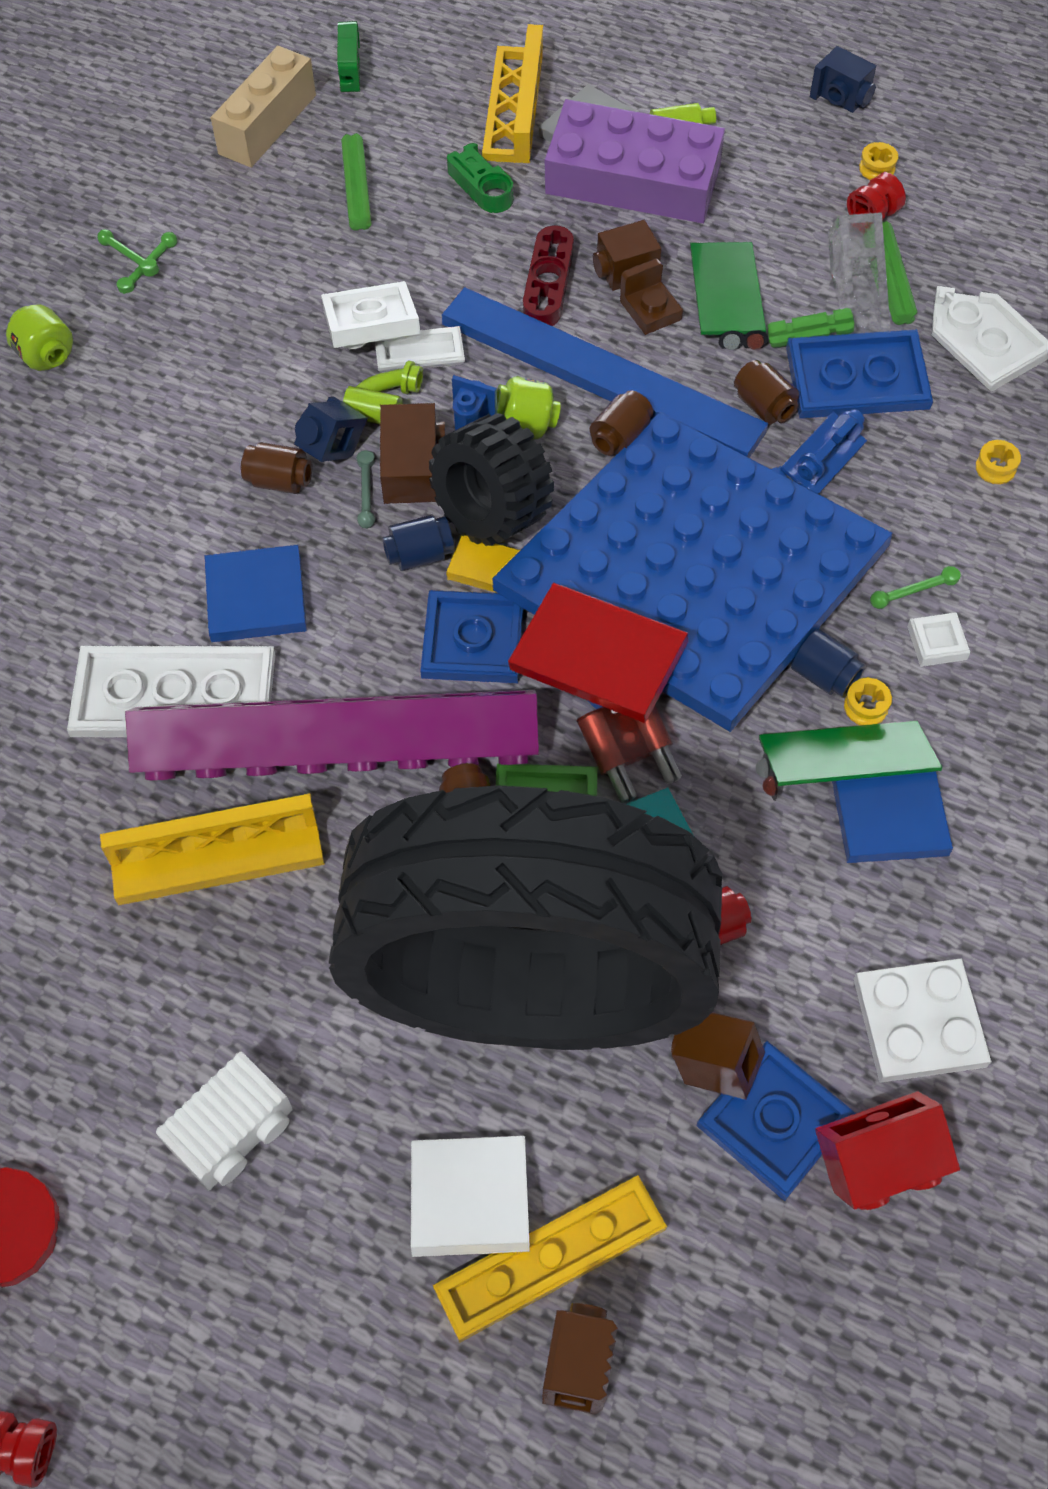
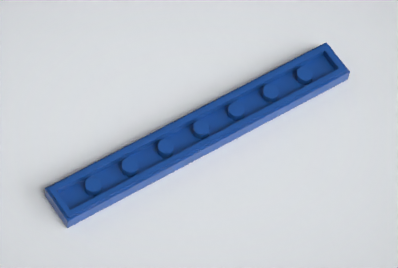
(599, 369)

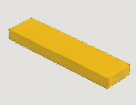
(557, 1256)

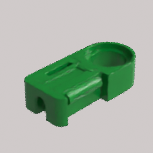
(348, 56)
(478, 176)

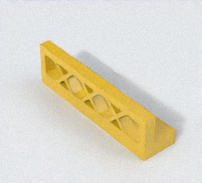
(523, 103)
(209, 855)

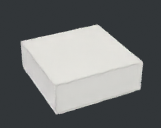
(938, 639)

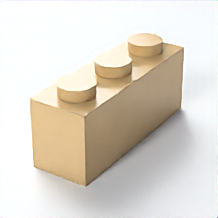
(263, 106)

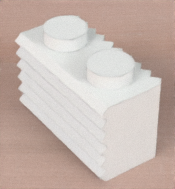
(226, 1122)

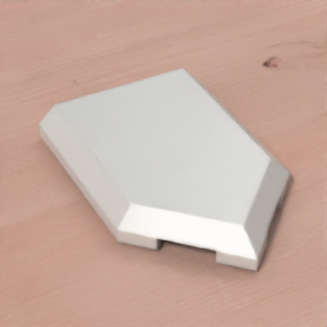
(987, 336)

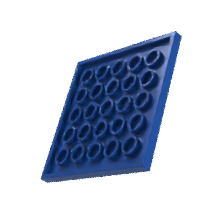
(707, 549)

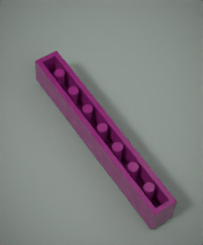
(332, 732)

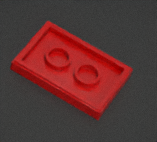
(599, 652)

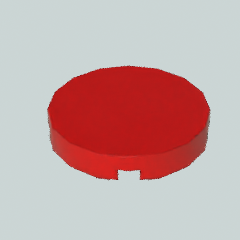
(26, 1225)

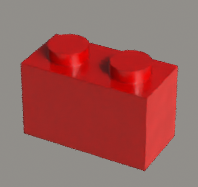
(887, 1151)

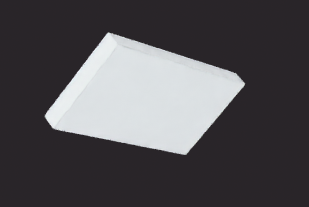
(139, 676)

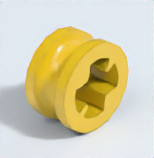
(878, 158)
(990, 471)
(873, 688)

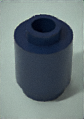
(418, 542)
(828, 663)

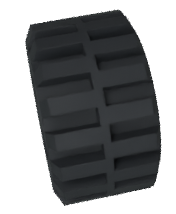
(491, 479)

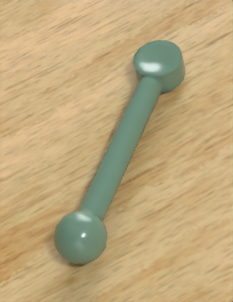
(365, 460)

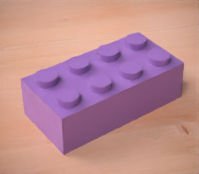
(634, 160)

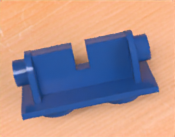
(472, 400)
(826, 450)

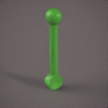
(148, 266)
(126, 284)
(949, 576)

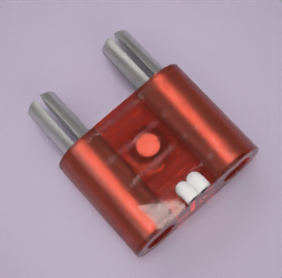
(621, 741)

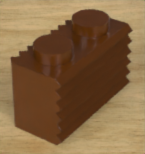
(580, 1359)

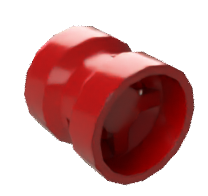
(881, 195)
(26, 1448)

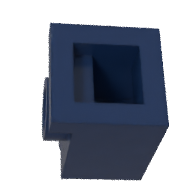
(844, 80)
(319, 426)

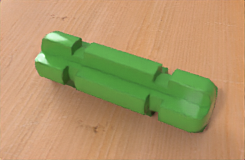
(811, 325)

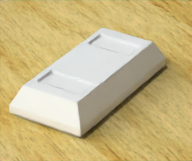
(429, 349)

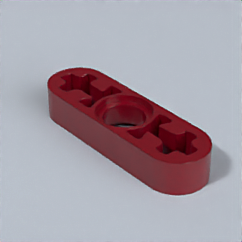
(543, 263)

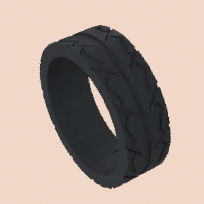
(450, 873)

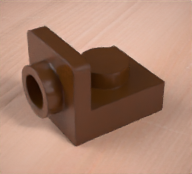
(648, 298)

